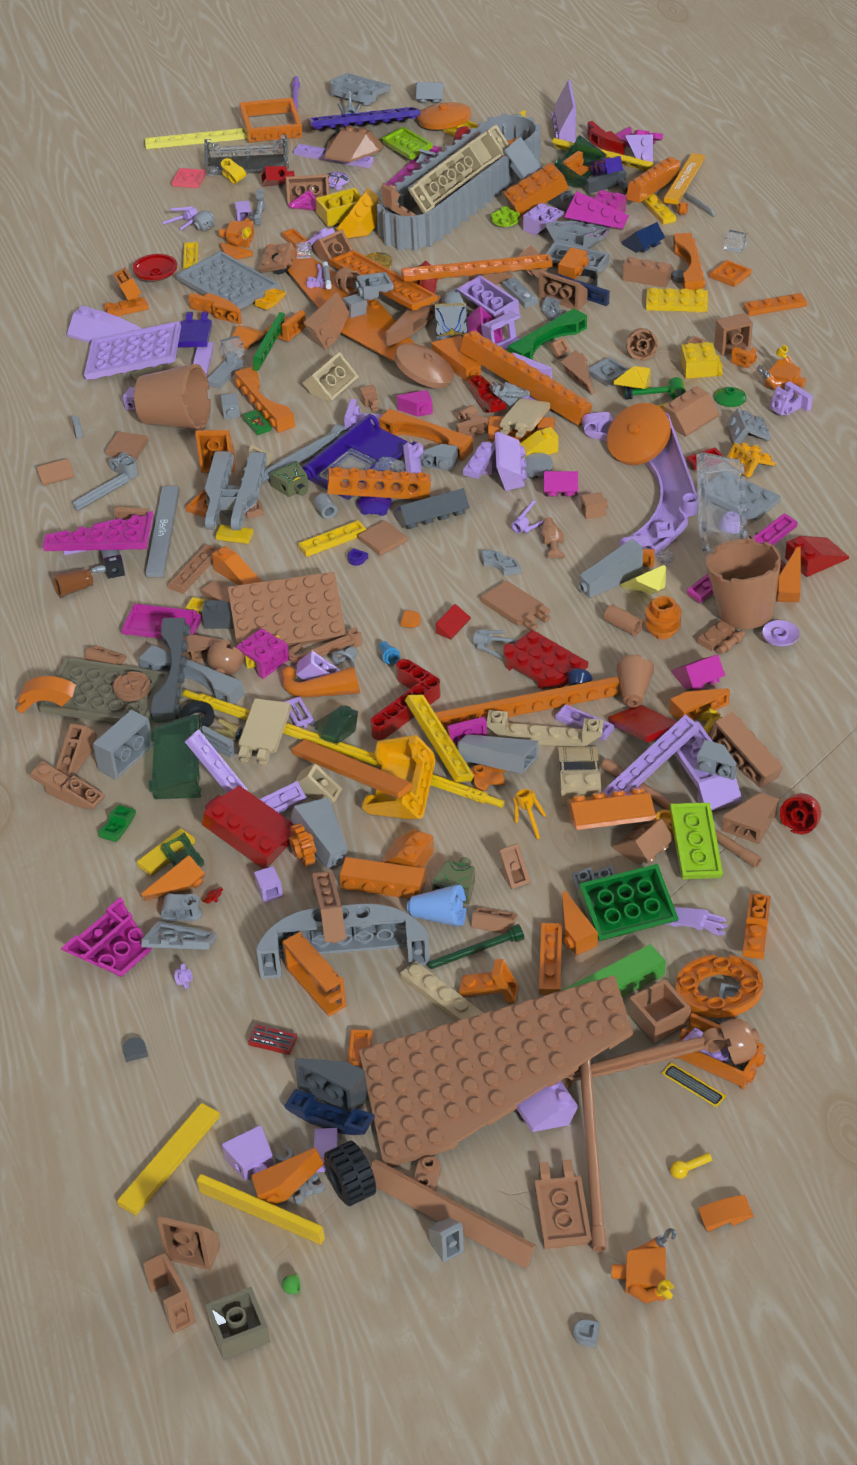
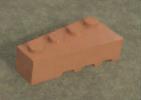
(746, 750)

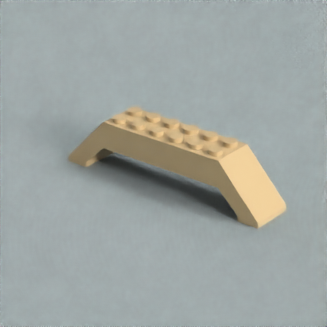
(458, 168)

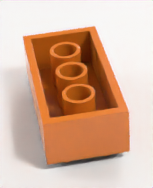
(536, 189)

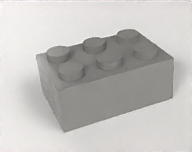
(123, 744)

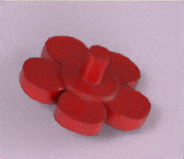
(212, 895)

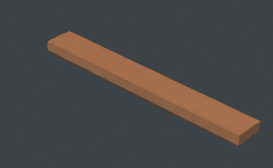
(440, 1208)

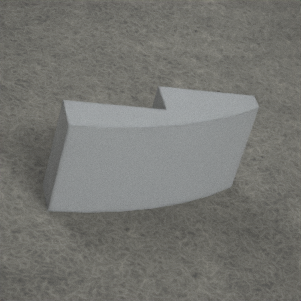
(588, 875)

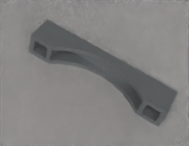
(166, 701)

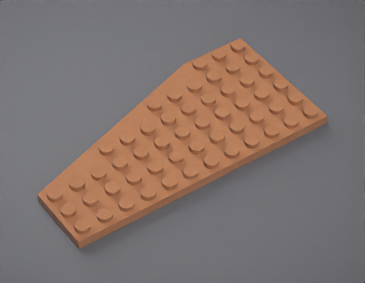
(474, 1071)

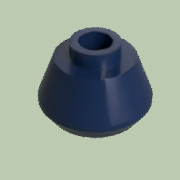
(579, 676)

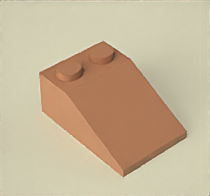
(328, 321)
(188, 1243)

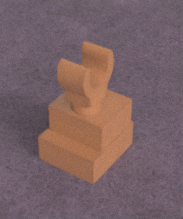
(369, 397)

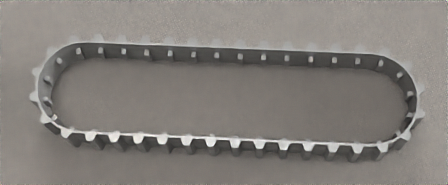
(425, 229)

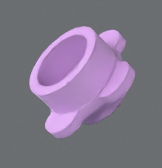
(183, 976)

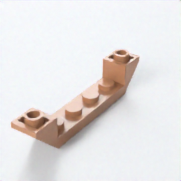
(390, 198)
(329, 905)

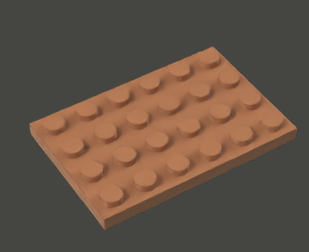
(294, 608)

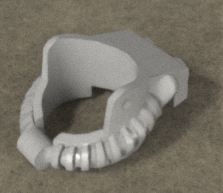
(508, 392)

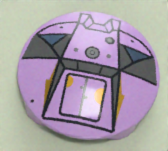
(337, 179)

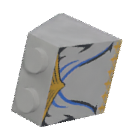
(450, 320)

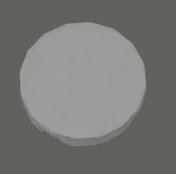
(537, 464)

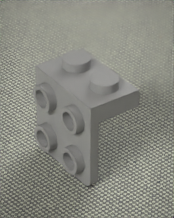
(743, 422)

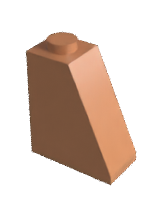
(751, 818)

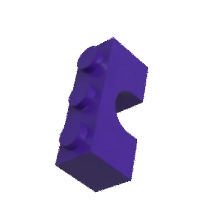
(606, 166)

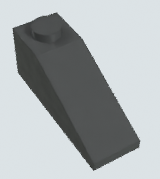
(217, 615)

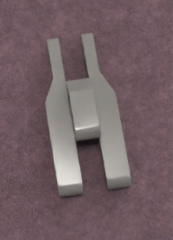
(232, 499)

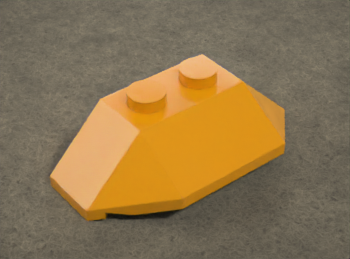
(361, 217)

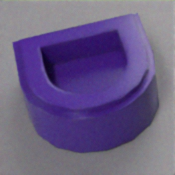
(357, 557)

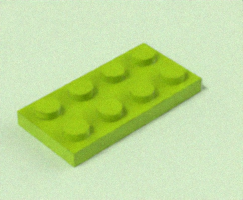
(406, 142)
(695, 841)

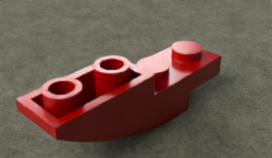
(605, 140)
(484, 396)

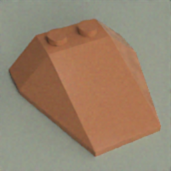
(352, 144)

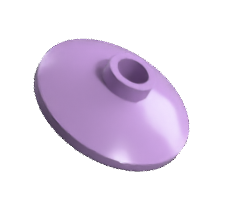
(780, 633)

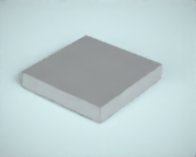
(607, 371)

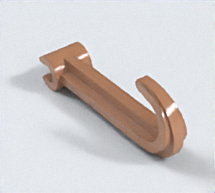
(353, 638)

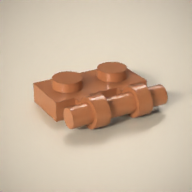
(721, 637)

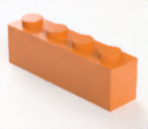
(382, 878)

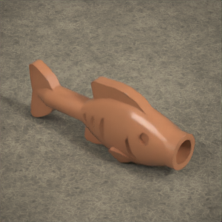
(552, 536)

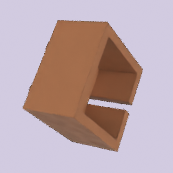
(663, 1015)

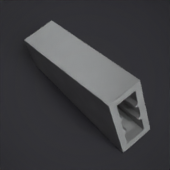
(613, 570)
(499, 752)
(321, 822)

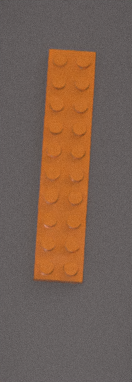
(406, 293)

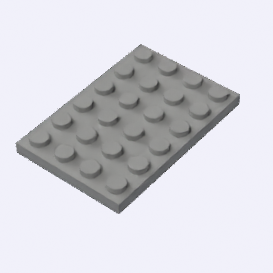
(228, 279)

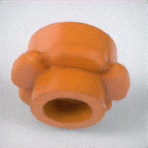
(682, 208)

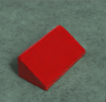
(452, 622)

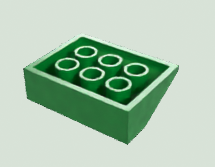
(627, 902)

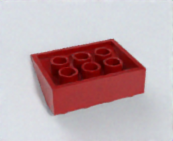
(248, 826)

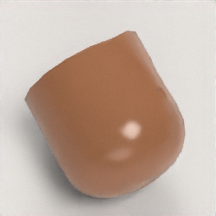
(345, 279)

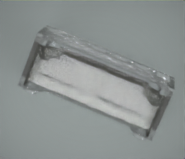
(250, 157)

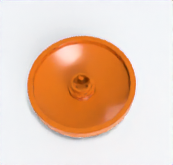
(444, 115)
(638, 434)

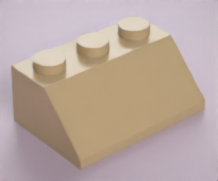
(331, 378)

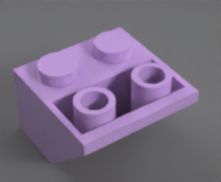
(536, 218)

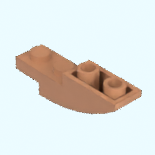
(67, 789)

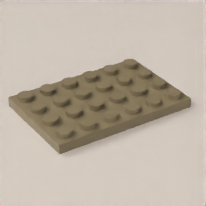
(95, 694)

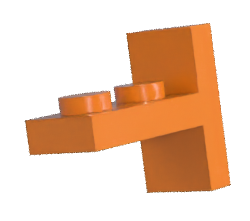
(493, 982)

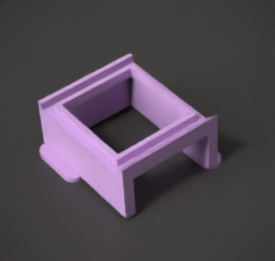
(489, 327)

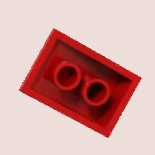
(816, 553)

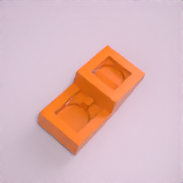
(724, 1211)

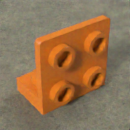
(291, 326)

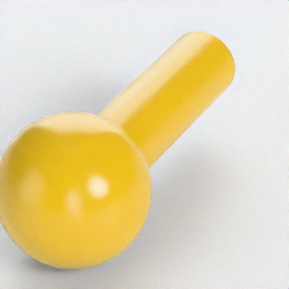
(680, 1169)

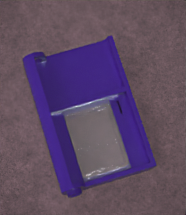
(356, 448)

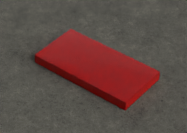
(642, 723)

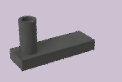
(607, 181)

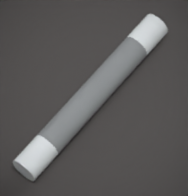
(327, 275)

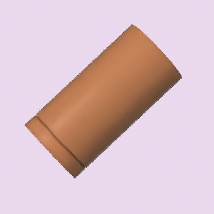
(623, 620)

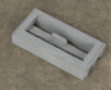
(219, 742)

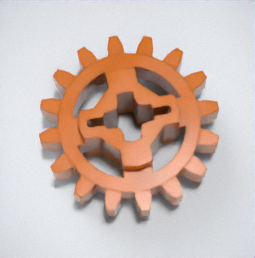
(302, 845)

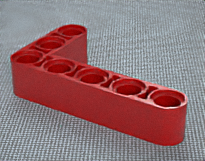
(398, 713)

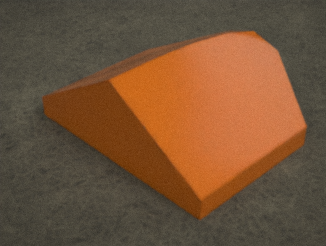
(248, 335)

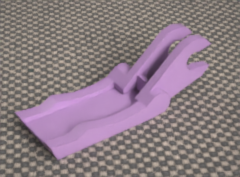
(699, 919)

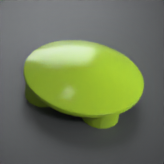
(505, 217)

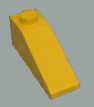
(541, 442)

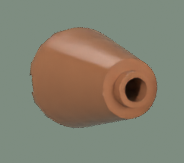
(634, 678)

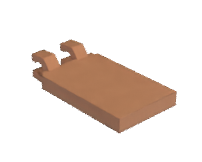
(516, 605)
(562, 1208)

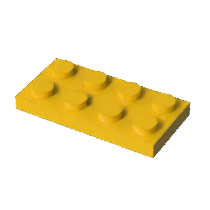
(677, 300)

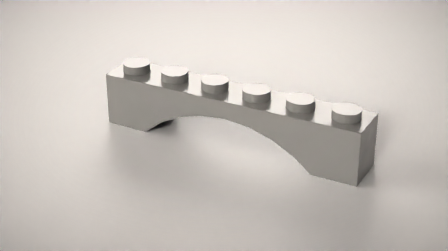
(219, 684)

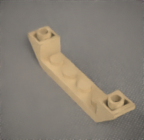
(546, 735)

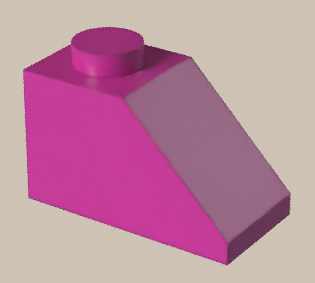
(415, 403)

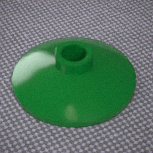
(730, 396)

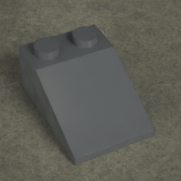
(332, 1082)

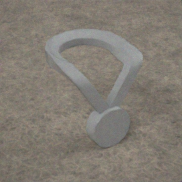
(349, 653)

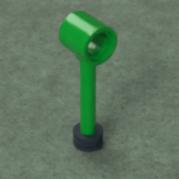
(674, 388)

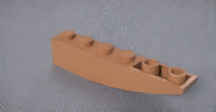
(410, 323)

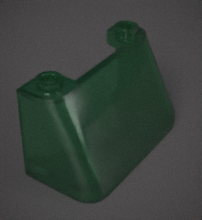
(590, 154)
(174, 763)

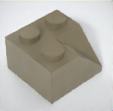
(237, 1323)

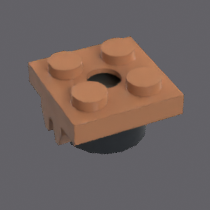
(277, 258)

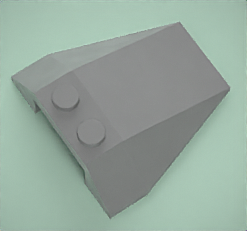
(577, 233)

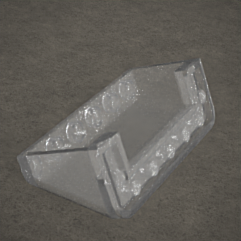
(720, 500)

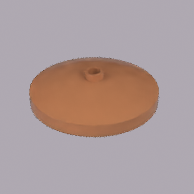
(424, 365)

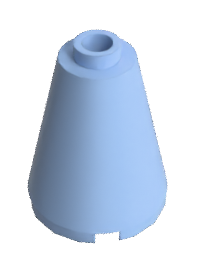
(440, 906)

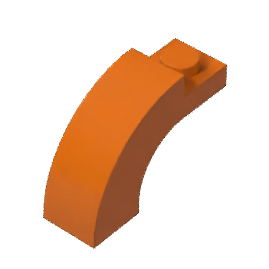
(45, 689)

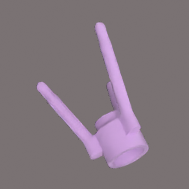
(189, 215)
(521, 523)

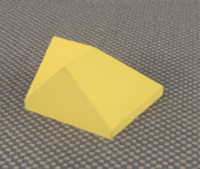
(648, 582)

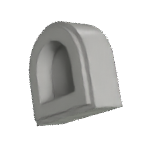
(586, 1332)

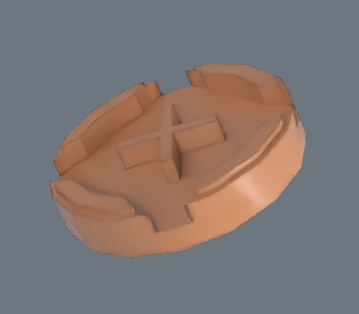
(131, 686)

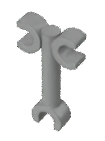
(260, 205)
(307, 1188)

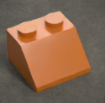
(411, 849)

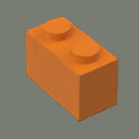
(573, 263)

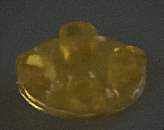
(381, 258)

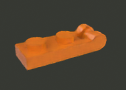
(126, 307)

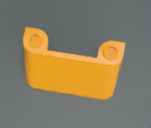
(411, 761)

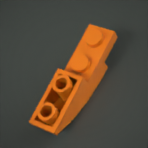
(216, 305)
(756, 926)

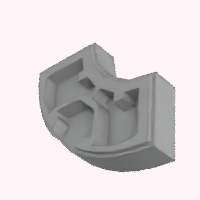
(551, 308)
(505, 564)

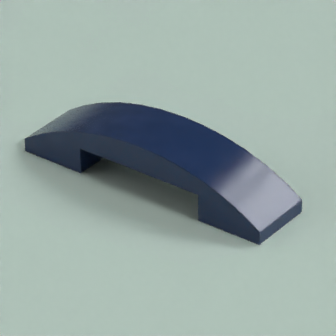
(327, 1116)

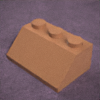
(300, 184)
(647, 272)
(568, 292)
(691, 411)

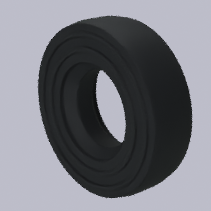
(199, 707)

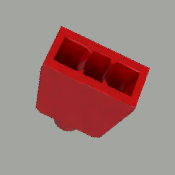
(275, 175)

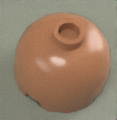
(641, 344)
(225, 659)
(740, 1040)

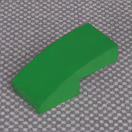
(118, 823)

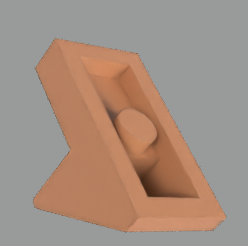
(473, 426)
(513, 865)

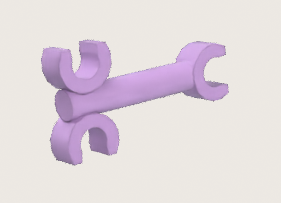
(319, 281)

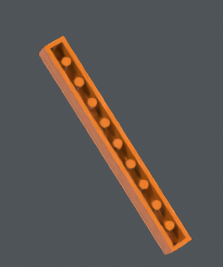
(525, 376)

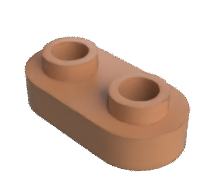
(428, 1174)

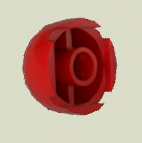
(800, 813)

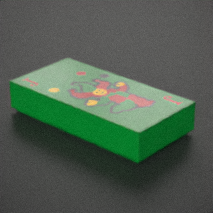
(257, 422)

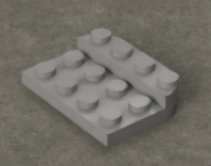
(361, 88)
(758, 500)

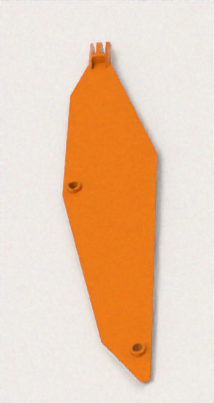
(367, 328)

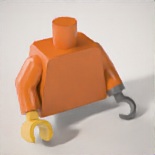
(240, 232)
(782, 371)
(646, 1270)

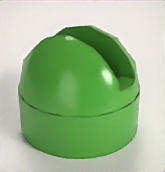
(291, 1284)

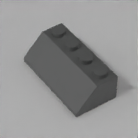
(431, 508)

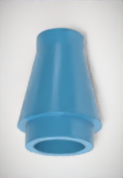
(389, 653)

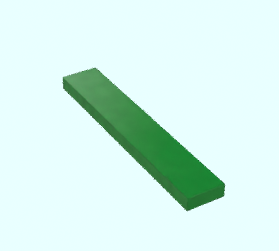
(268, 342)

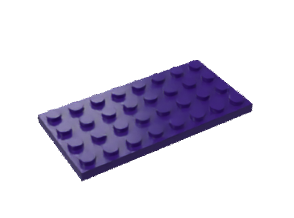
(358, 118)

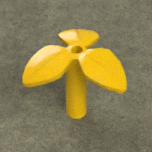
(710, 717)

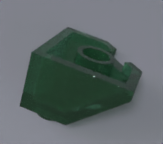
(337, 724)

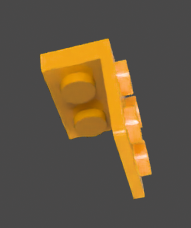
(750, 457)

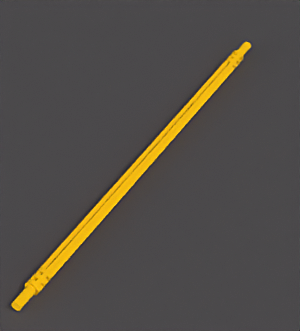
(346, 749)

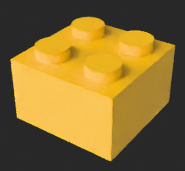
(699, 360)

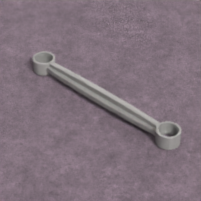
(307, 451)

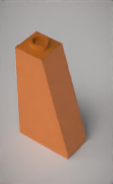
(462, 364)

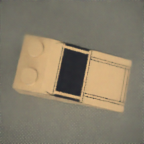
(578, 772)

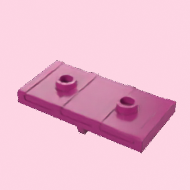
(147, 620)

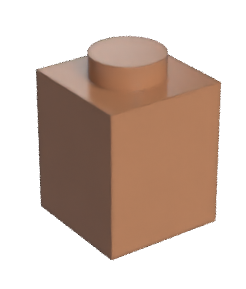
(593, 505)

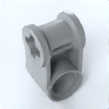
(124, 464)
(179, 906)

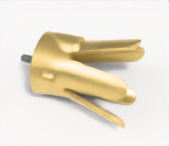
(230, 730)

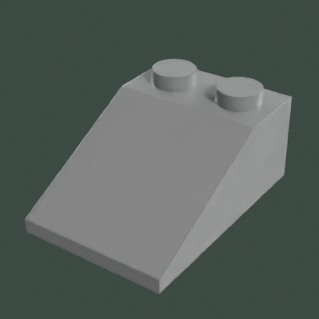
(429, 90)

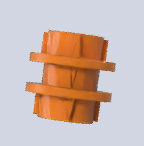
(663, 617)

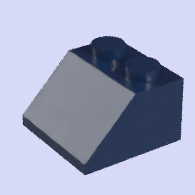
(644, 238)

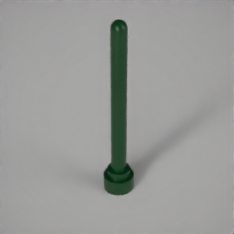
(515, 934)

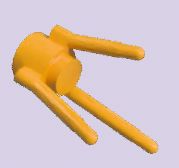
(525, 799)

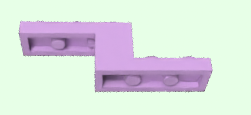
(482, 461)

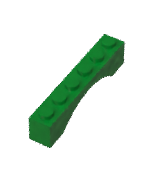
(566, 324)

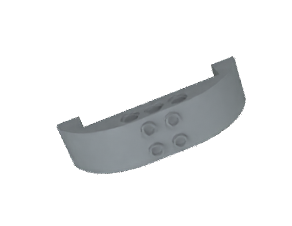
(365, 929)

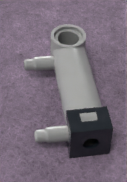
(113, 564)

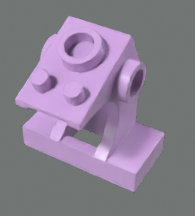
(785, 401)

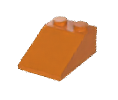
(210, 441)

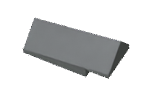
(522, 159)

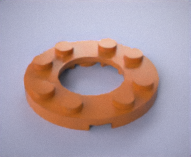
(738, 968)

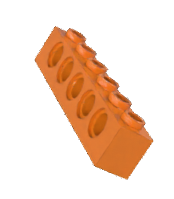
(372, 489)

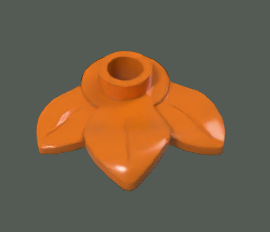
(487, 776)

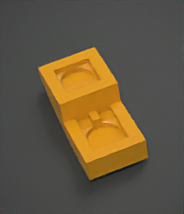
(271, 298)

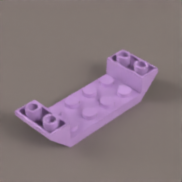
(711, 788)

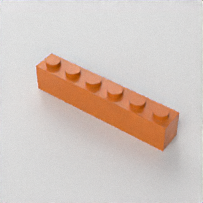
(653, 179)

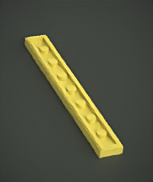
(195, 138)

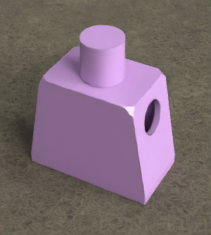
(248, 1153)

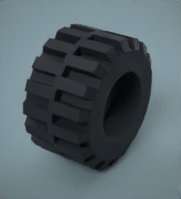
(350, 1173)

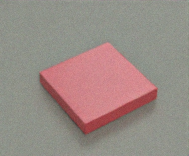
(189, 178)

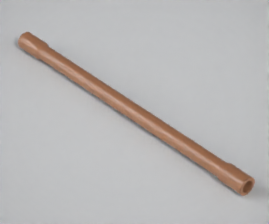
(744, 853)
(598, 1230)

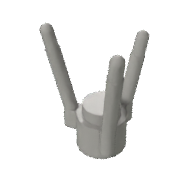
(349, 108)
(483, 638)

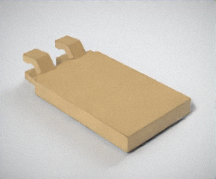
(524, 416)
(263, 729)

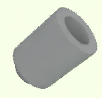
(325, 506)

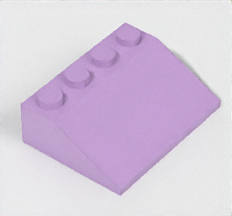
(565, 115)

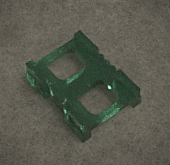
(188, 850)

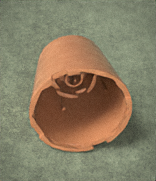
(174, 398)
(744, 581)

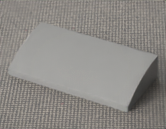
(597, 260)

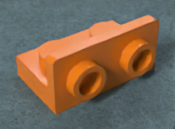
(575, 163)

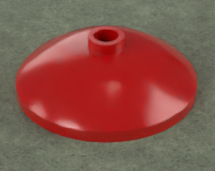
(155, 267)

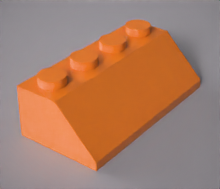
(611, 809)

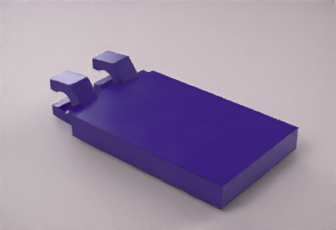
(195, 332)

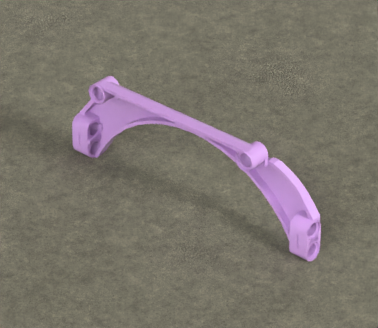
(675, 484)

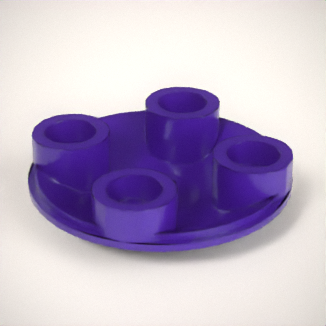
(374, 505)

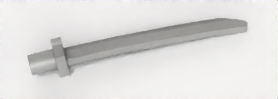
(697, 202)

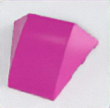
(111, 941)

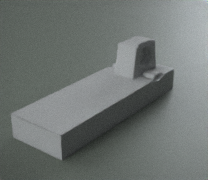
(225, 371)

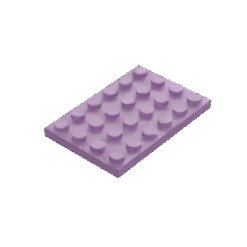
(133, 350)

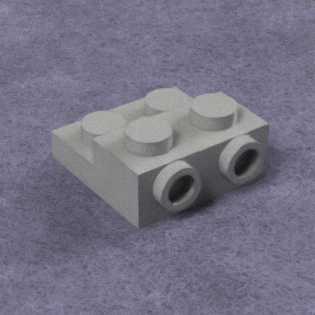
(370, 285)

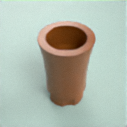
(72, 582)

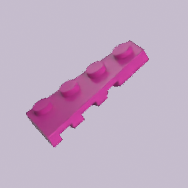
(592, 211)

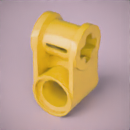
(232, 171)

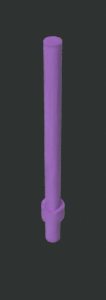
(295, 85)

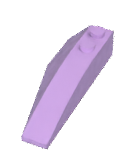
(93, 324)

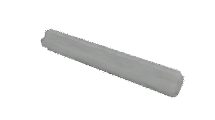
(100, 491)

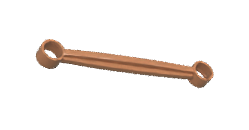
(711, 1040)

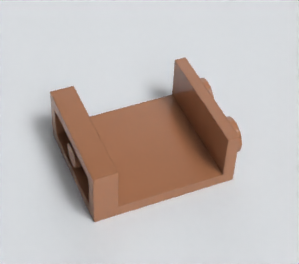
(178, 1307)

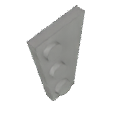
(177, 936)

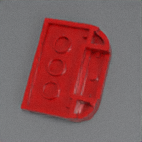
(542, 660)

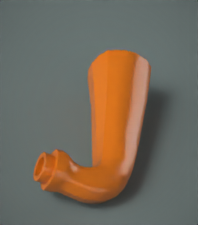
(336, 683)

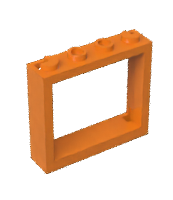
(266, 107)

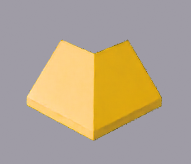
(635, 377)

